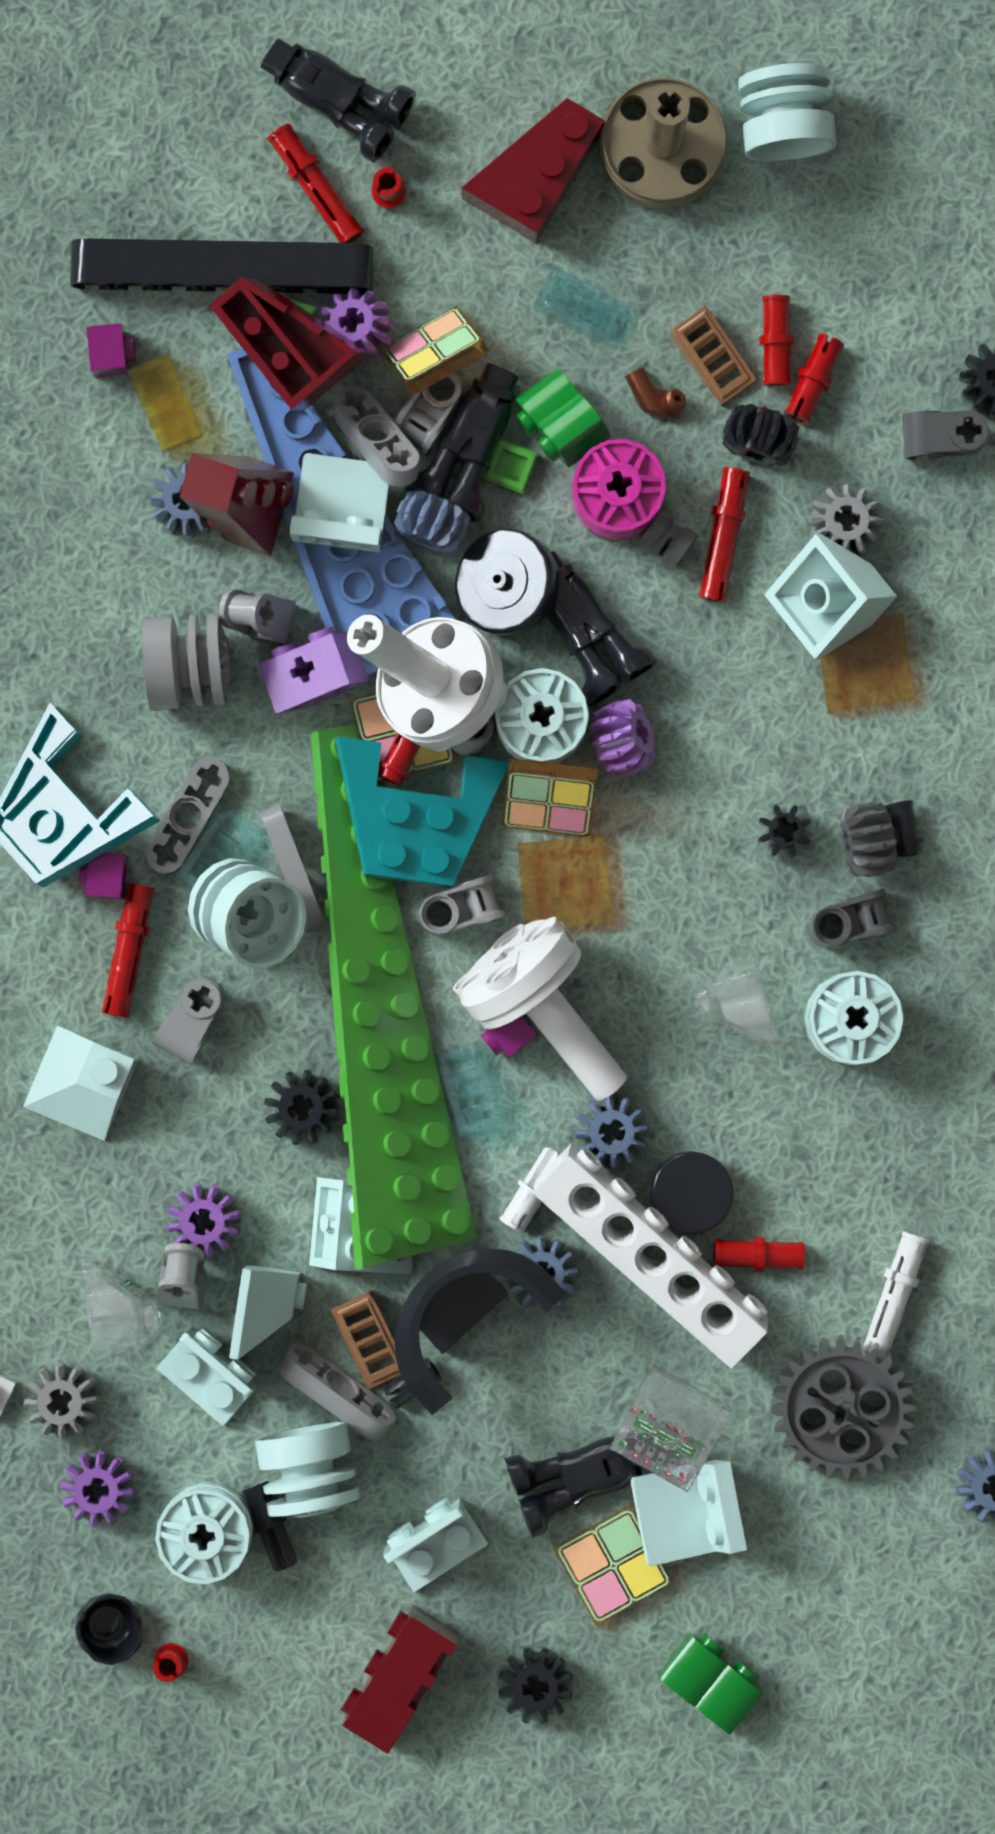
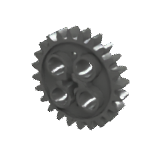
(863, 1374)

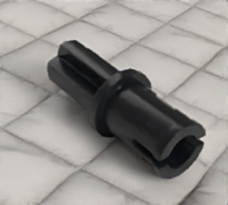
(270, 1528)

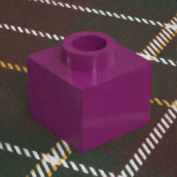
(110, 350)
(105, 876)
(509, 1037)

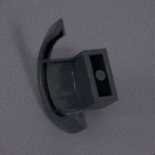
(452, 1302)

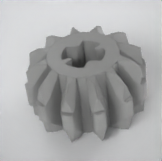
(857, 511)
(76, 1406)

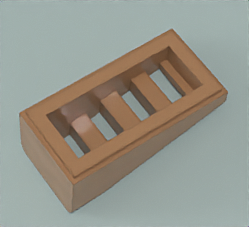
(689, 350)
(352, 1307)

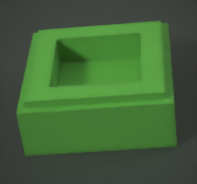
(511, 467)

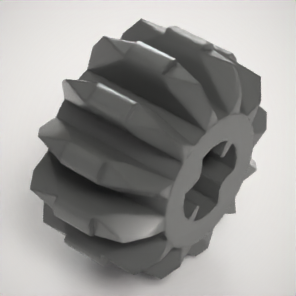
(868, 839)

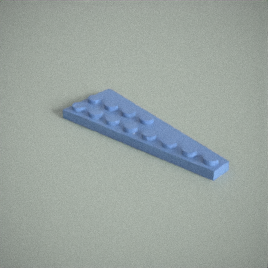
(341, 579)

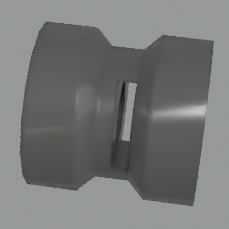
(660, 533)

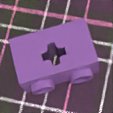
(295, 686)

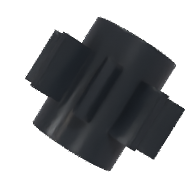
(788, 819)

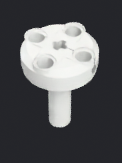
(435, 677)
(524, 977)

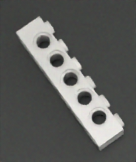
(726, 1337)

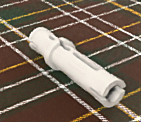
(896, 1292)

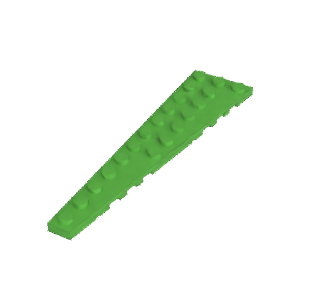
(397, 1119)

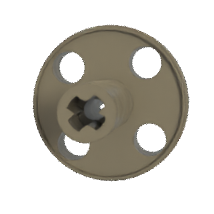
(663, 143)

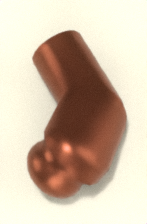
(654, 400)

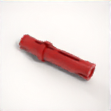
(314, 183)
(726, 524)
(129, 942)

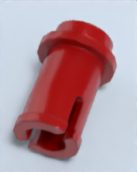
(392, 197)
(398, 760)
(177, 1654)

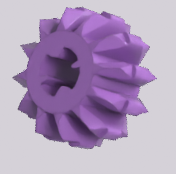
(366, 309)
(623, 737)
(217, 1214)
(87, 1477)

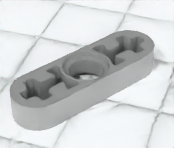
(376, 453)
(194, 781)
(290, 862)
(355, 1406)

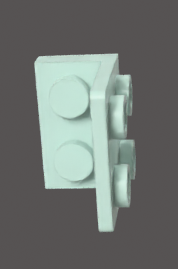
(339, 504)
(333, 1234)
(208, 1374)
(689, 1523)
(435, 1544)

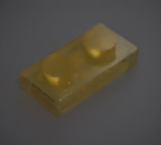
(165, 403)

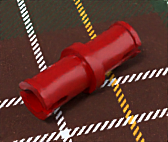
(776, 340)
(814, 379)
(759, 1254)

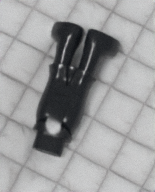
(337, 93)
(471, 441)
(586, 625)
(583, 1473)

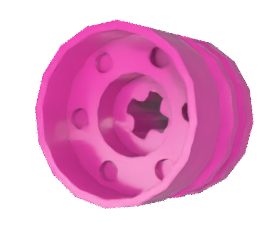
(603, 510)

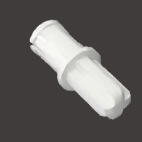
(525, 1203)

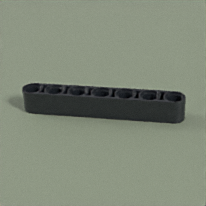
(213, 264)

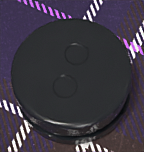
(692, 1192)

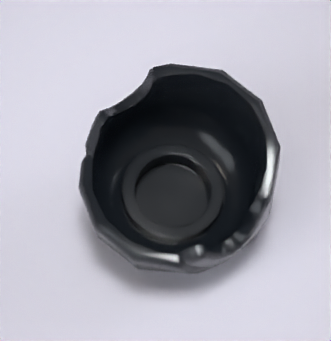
(96, 1622)

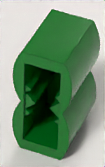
(561, 419)
(710, 1682)

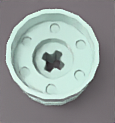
(787, 112)
(566, 726)
(247, 912)
(827, 1017)
(307, 1469)
(222, 1513)

